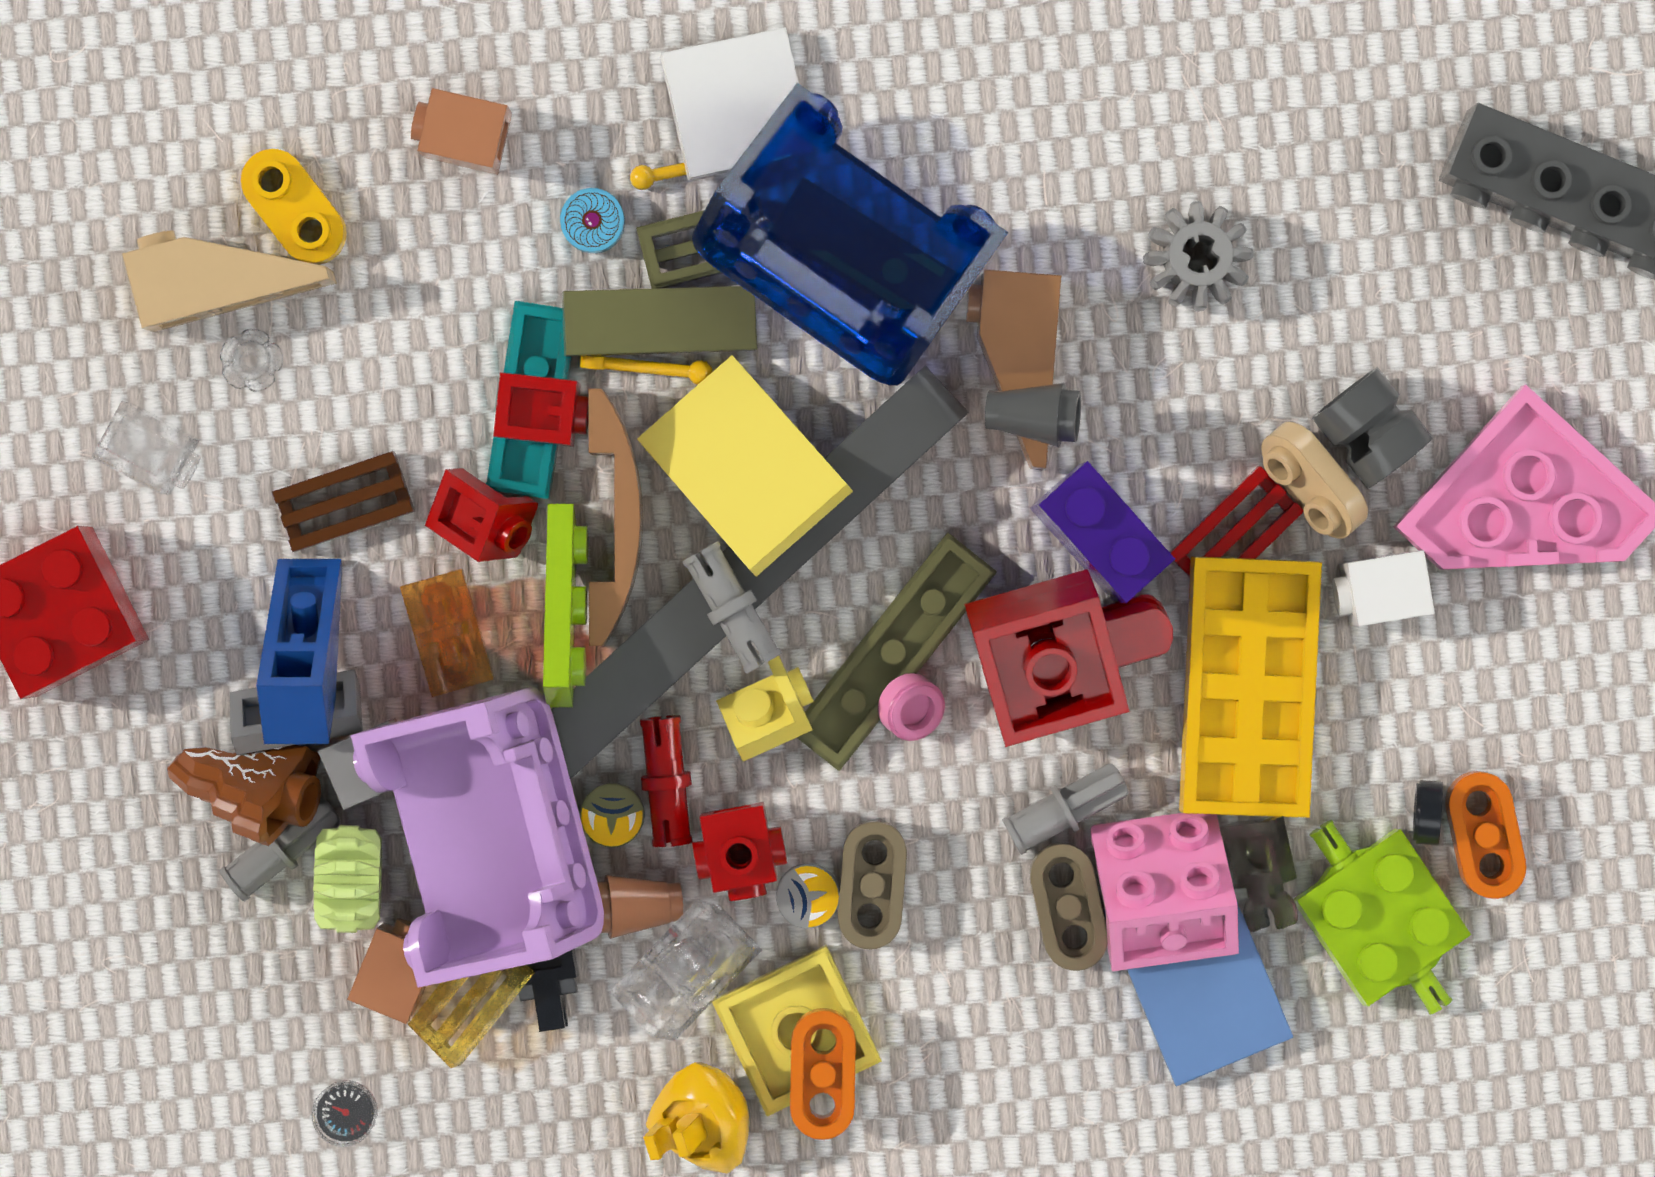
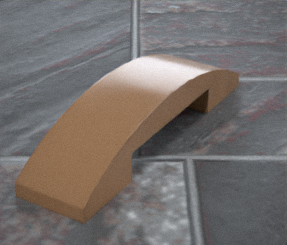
(610, 437)

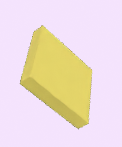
(765, 1011)

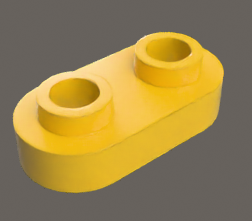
(293, 205)

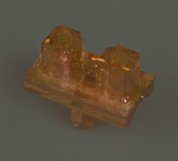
(447, 632)

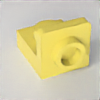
(767, 711)

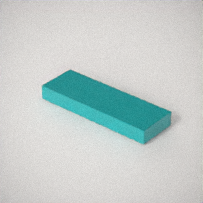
(538, 351)

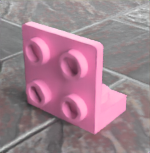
(1165, 890)

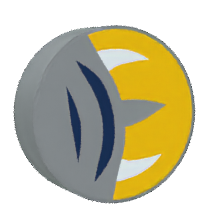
(808, 895)

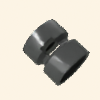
(1372, 428)

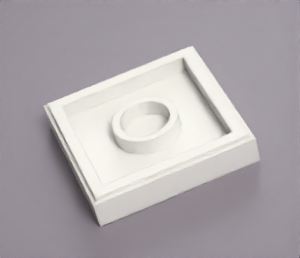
(726, 96)

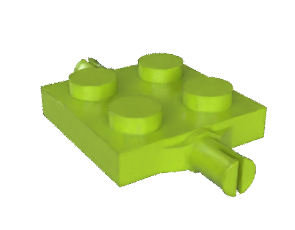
(1381, 917)

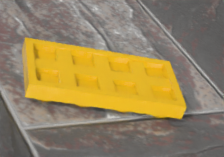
(1250, 687)

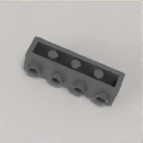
(1554, 185)

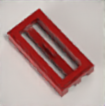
(1274, 495)

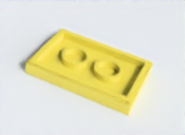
(744, 465)

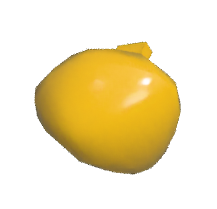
(700, 1119)

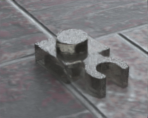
(1261, 863)

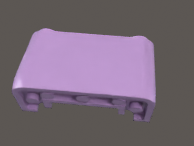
(486, 835)

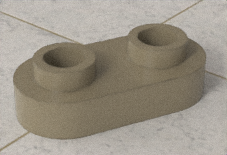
(872, 884)
(1068, 905)

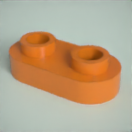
(1485, 833)
(822, 1072)

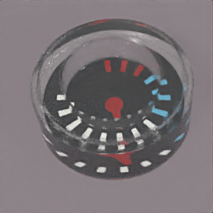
(344, 1113)

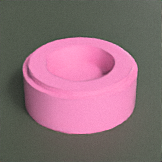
(911, 707)

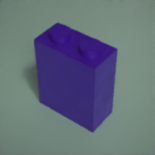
(1102, 533)

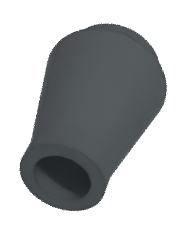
(1036, 413)

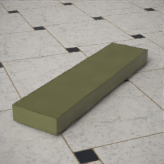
(894, 647)

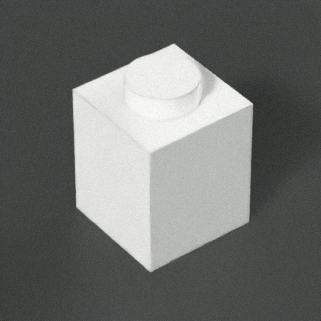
(1383, 589)

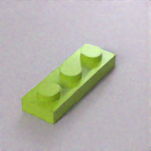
(564, 605)

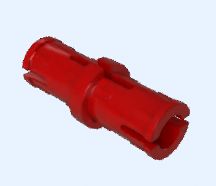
(666, 780)

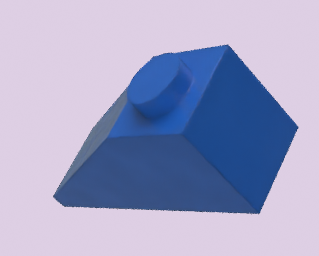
(300, 652)

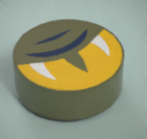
(612, 815)

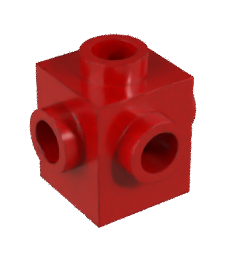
(745, 826)

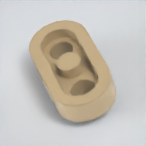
(1314, 480)

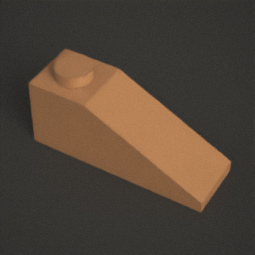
(1018, 335)

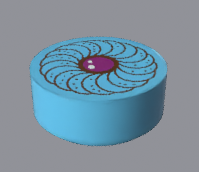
(592, 220)

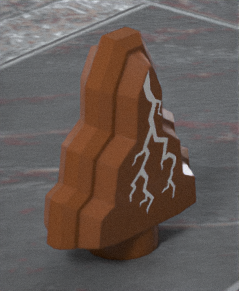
(253, 790)

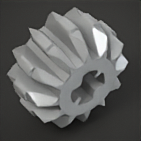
(1219, 251)

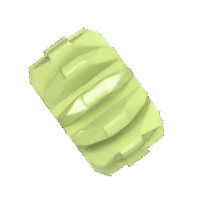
(347, 878)

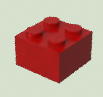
(62, 613)

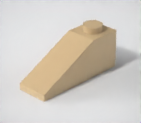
(200, 279)

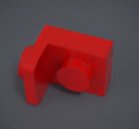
(540, 409)
(480, 518)

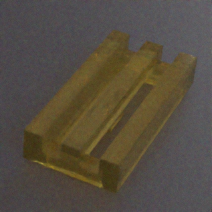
(480, 1025)

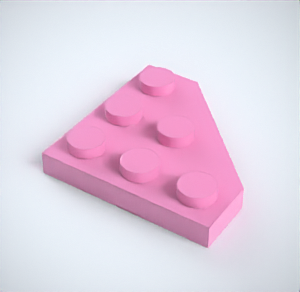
(1528, 497)

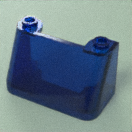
(841, 242)

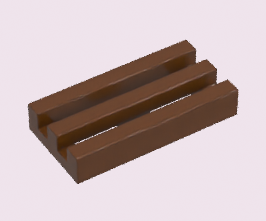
(291, 519)

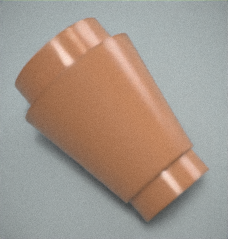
(638, 904)

